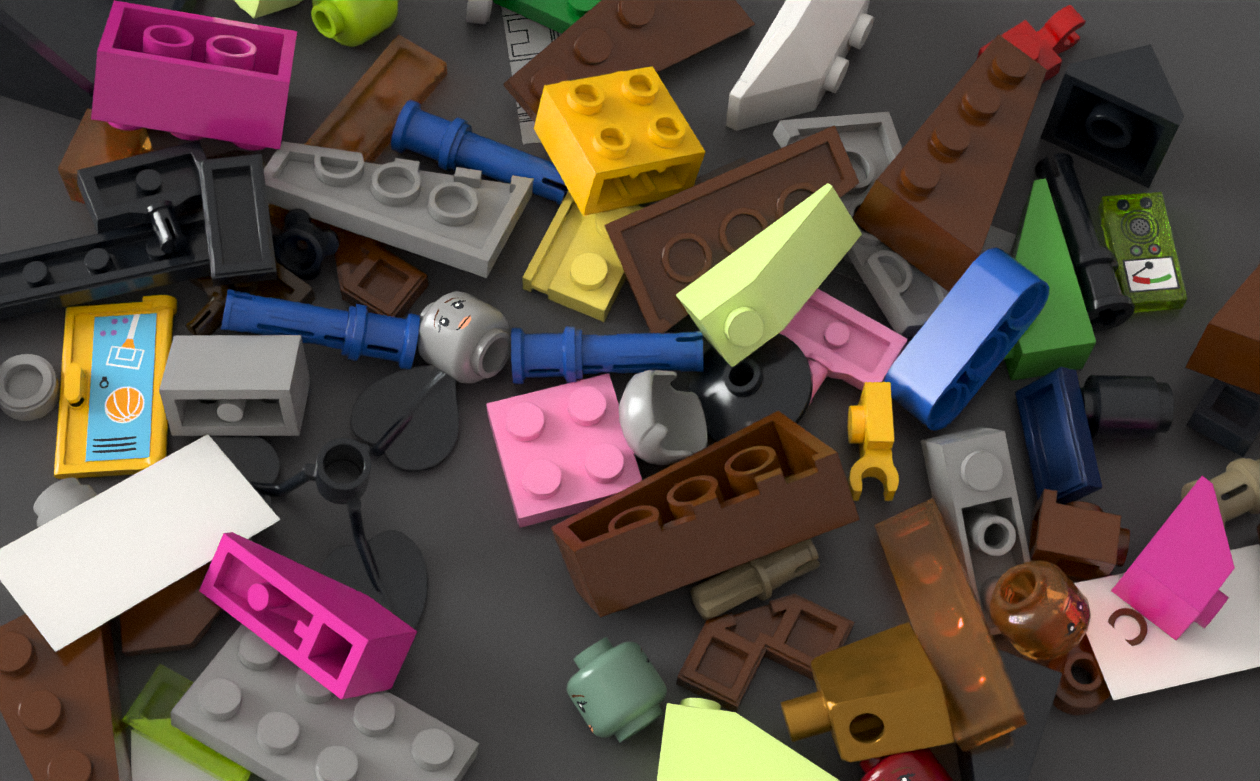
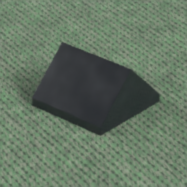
(1116, 113)

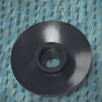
(779, 383)

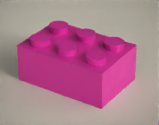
(193, 76)

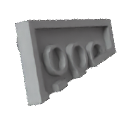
(419, 211)
(897, 286)

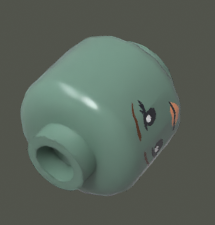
(616, 689)

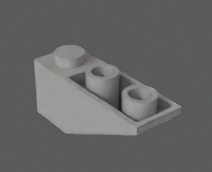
(979, 500)

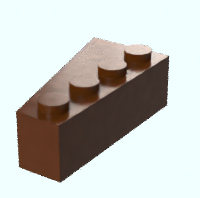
(950, 176)
(706, 515)

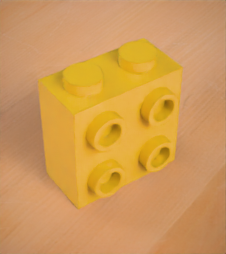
(618, 140)

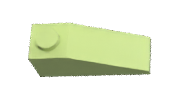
(770, 276)
(721, 745)

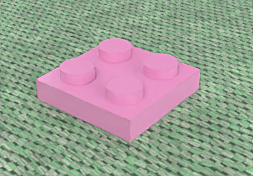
(562, 449)

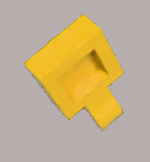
(872, 428)

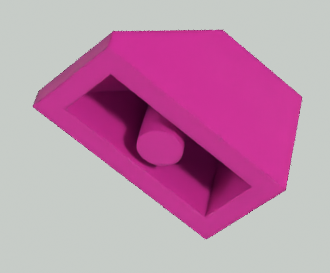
(1182, 566)

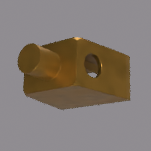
(873, 698)

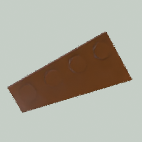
(625, 38)
(699, 227)

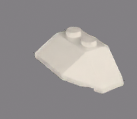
(798, 60)

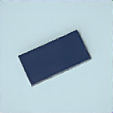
(1058, 436)

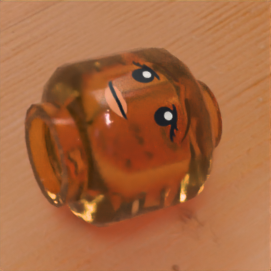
(1040, 610)

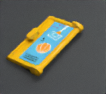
(116, 364)

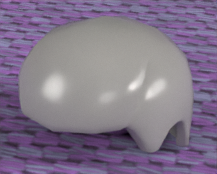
(660, 421)

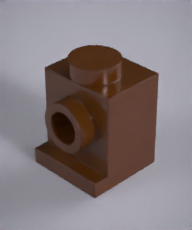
(1077, 537)

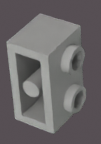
(253, 378)

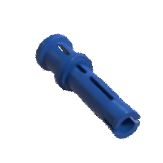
(456, 146)
(351, 331)
(576, 354)

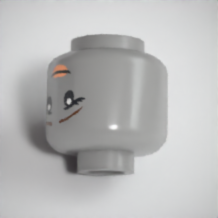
(464, 337)

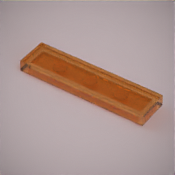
(371, 108)
(950, 625)

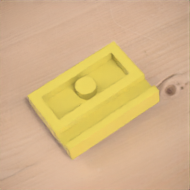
(578, 261)

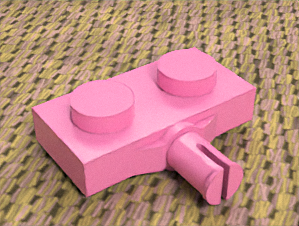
(843, 342)

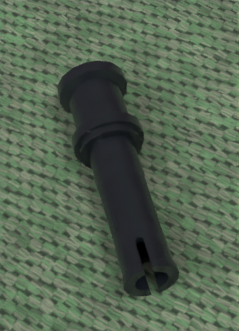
(1092, 263)

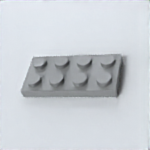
(292, 728)

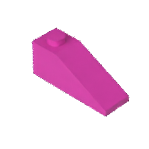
(309, 618)

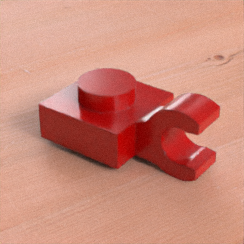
(1048, 42)

